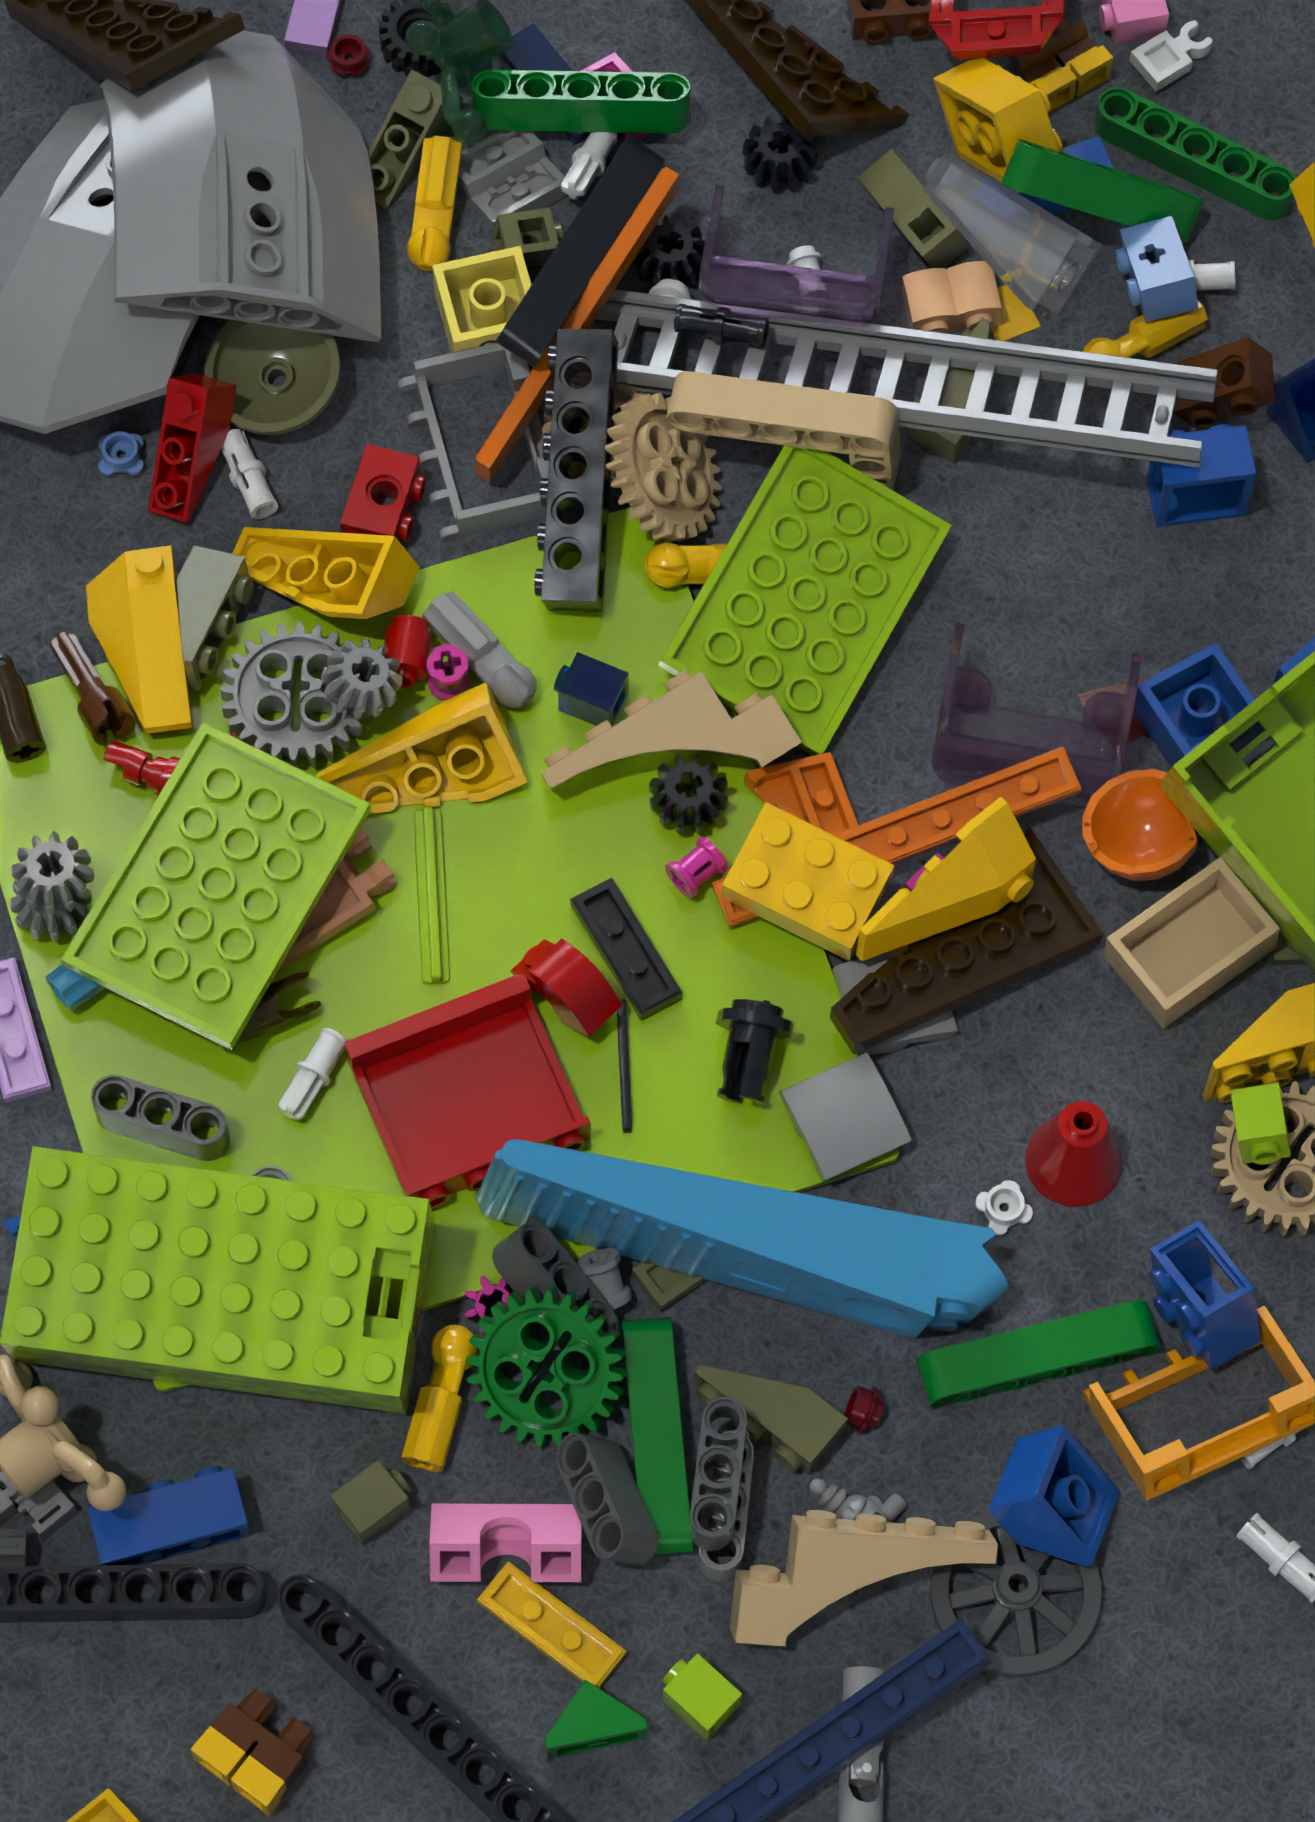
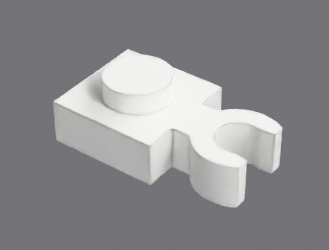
(1166, 58)

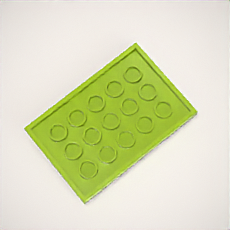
(807, 592)
(216, 885)

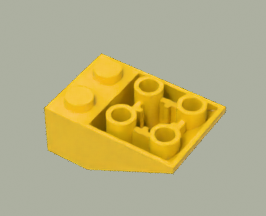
(1270, 1049)

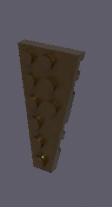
(127, 38)
(796, 71)
(969, 959)

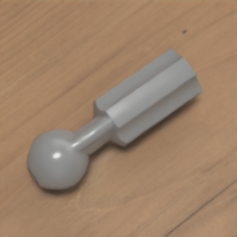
(457, 625)

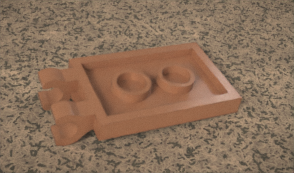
(343, 900)

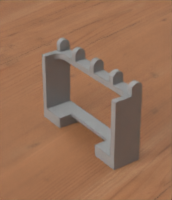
(456, 367)

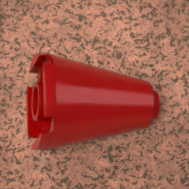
(1074, 1156)

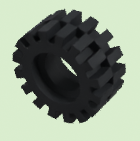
(392, 43)

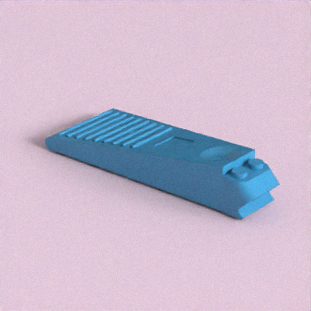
(765, 1240)

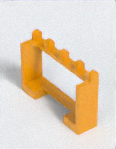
(1172, 1463)

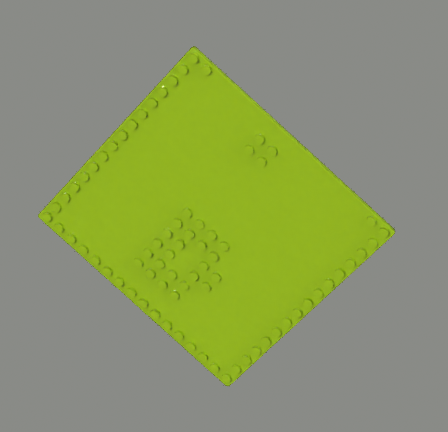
(507, 889)

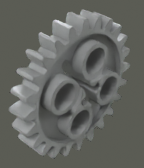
(253, 695)

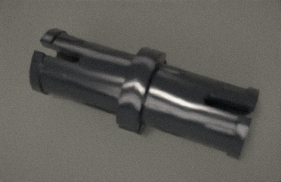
(721, 325)

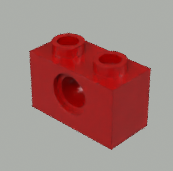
(383, 475)

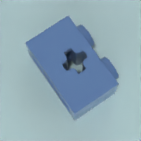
(1157, 269)

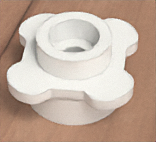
(1006, 1193)

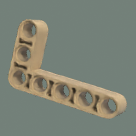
(791, 417)

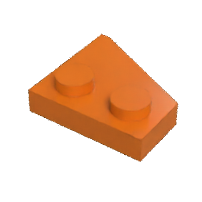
(807, 790)

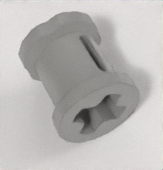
(604, 1273)

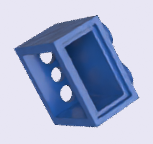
(1208, 492)
(1181, 1274)

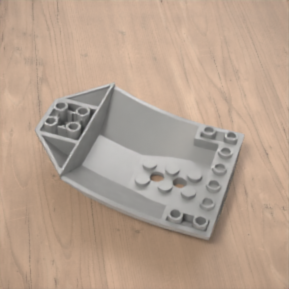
(187, 199)
(62, 336)

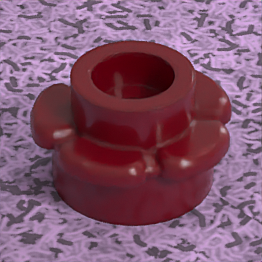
(345, 46)
(864, 1408)

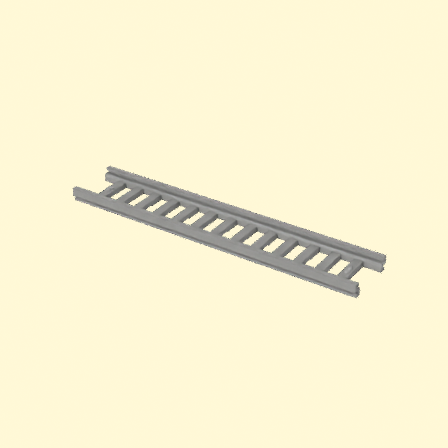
(941, 352)

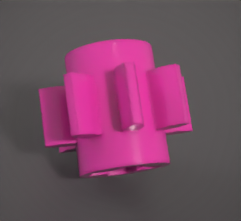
(487, 1292)

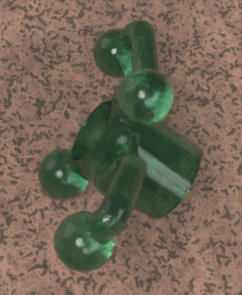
(461, 48)

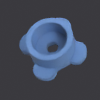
(120, 442)

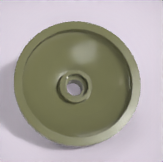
(256, 354)

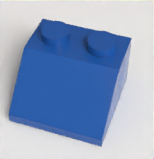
(1054, 1497)

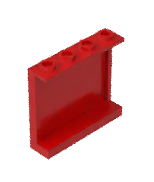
(462, 1085)

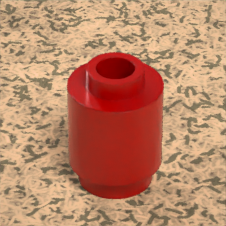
(410, 643)

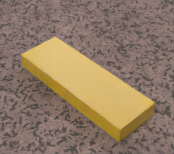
(551, 1626)

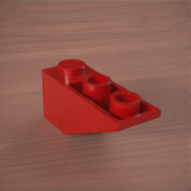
(190, 440)

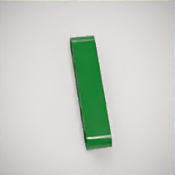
(582, 101)
(1185, 136)
(1098, 188)
(1038, 1351)
(657, 1430)

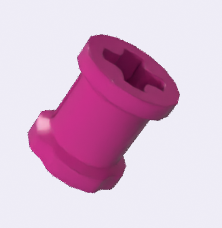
(457, 664)
(696, 867)

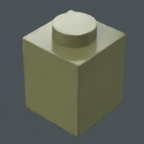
(372, 1501)

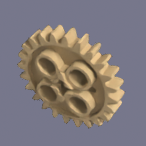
(662, 470)
(1249, 1184)

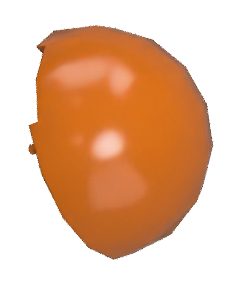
(1137, 828)

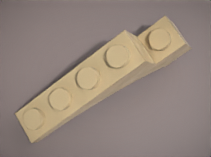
(681, 720)
(837, 1557)

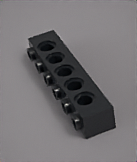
(582, 586)

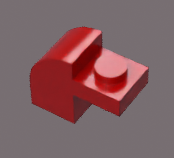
(570, 985)

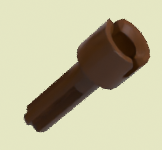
(100, 705)

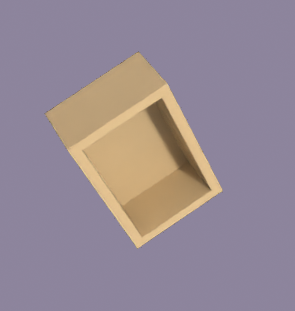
(1191, 942)

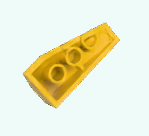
(330, 570)
(139, 630)
(437, 757)
(969, 883)

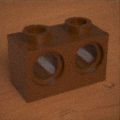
(892, 19)
(1241, 386)

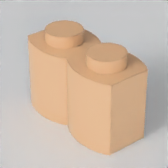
(951, 297)

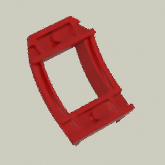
(995, 31)

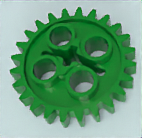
(510, 1339)

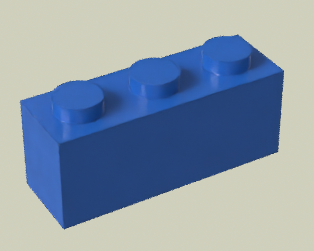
(171, 1519)

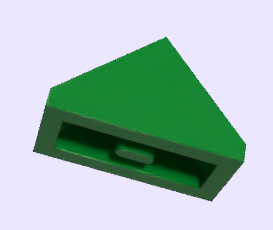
(592, 1723)

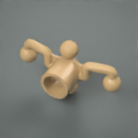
(45, 1446)

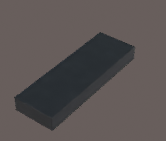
(626, 949)

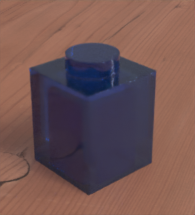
(591, 690)

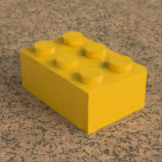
(990, 112)
(807, 881)

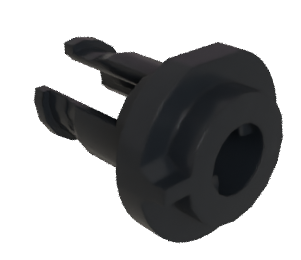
(750, 1047)

